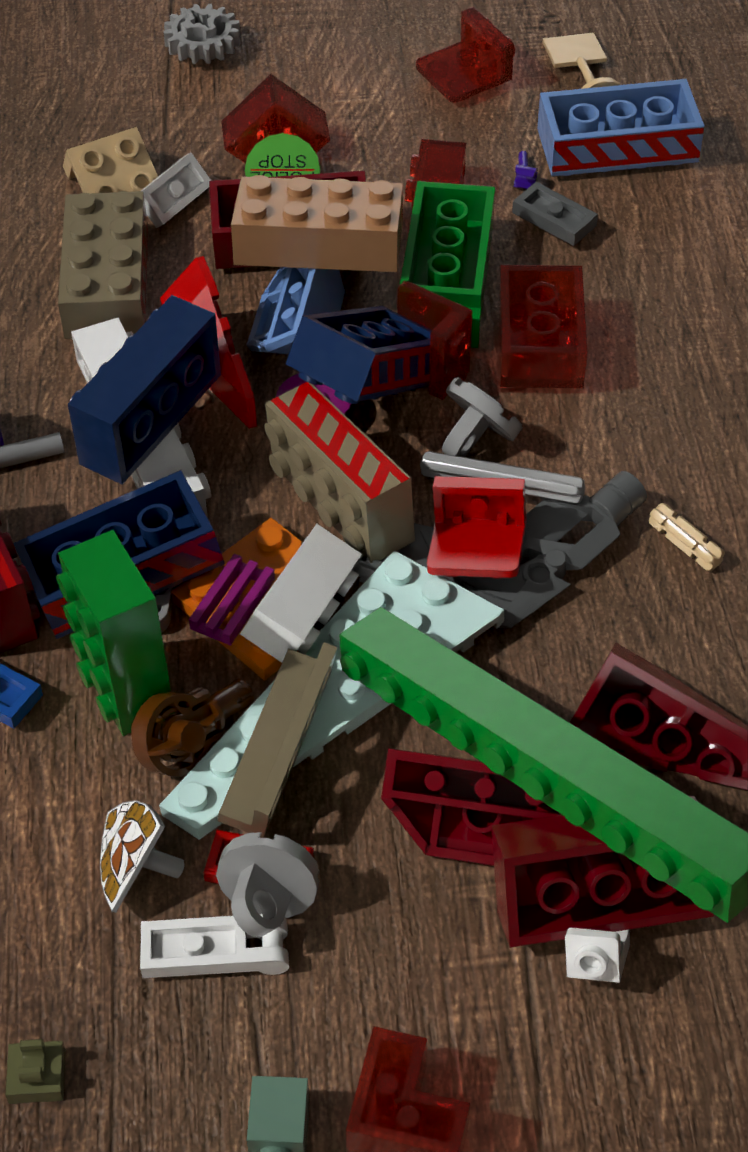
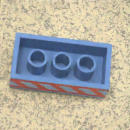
(619, 127)

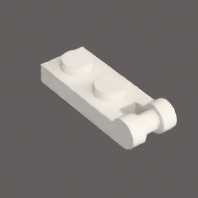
(208, 947)

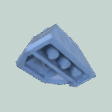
(288, 298)

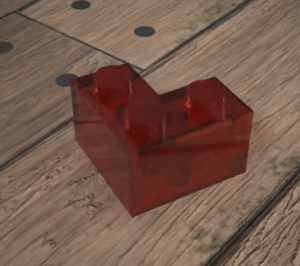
(271, 111)
(392, 1110)

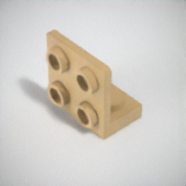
(111, 164)

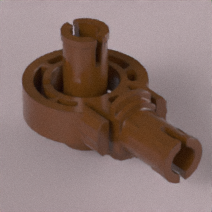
(187, 733)

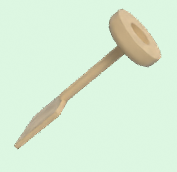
(580, 51)

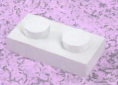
(174, 189)

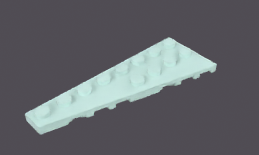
(399, 586)

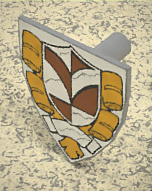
(128, 846)

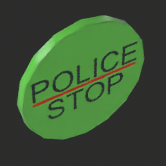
(282, 156)

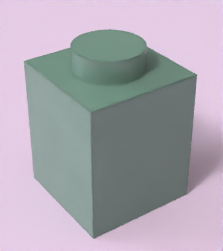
(278, 1114)

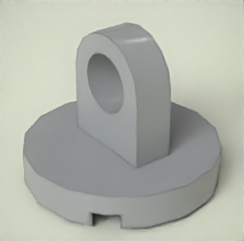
(479, 414)
(266, 879)

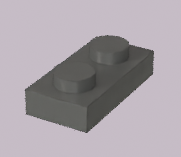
(555, 213)

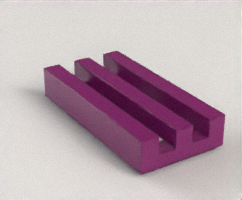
(246, 572)

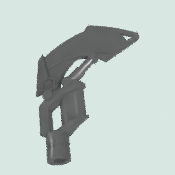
(547, 559)

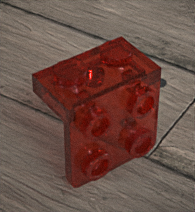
(472, 65)
(449, 336)

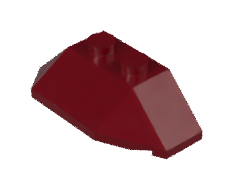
(453, 803)

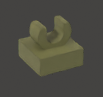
(35, 1071)

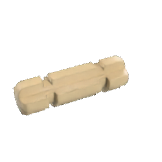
(686, 537)

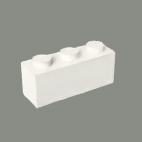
(303, 595)

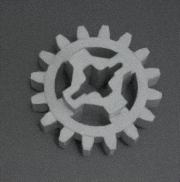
(202, 33)

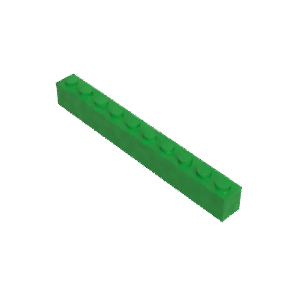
(553, 761)

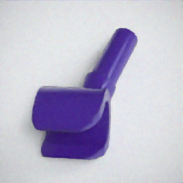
(525, 175)

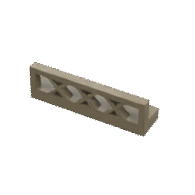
(276, 741)

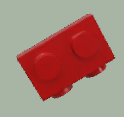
(477, 527)

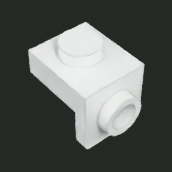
(596, 954)

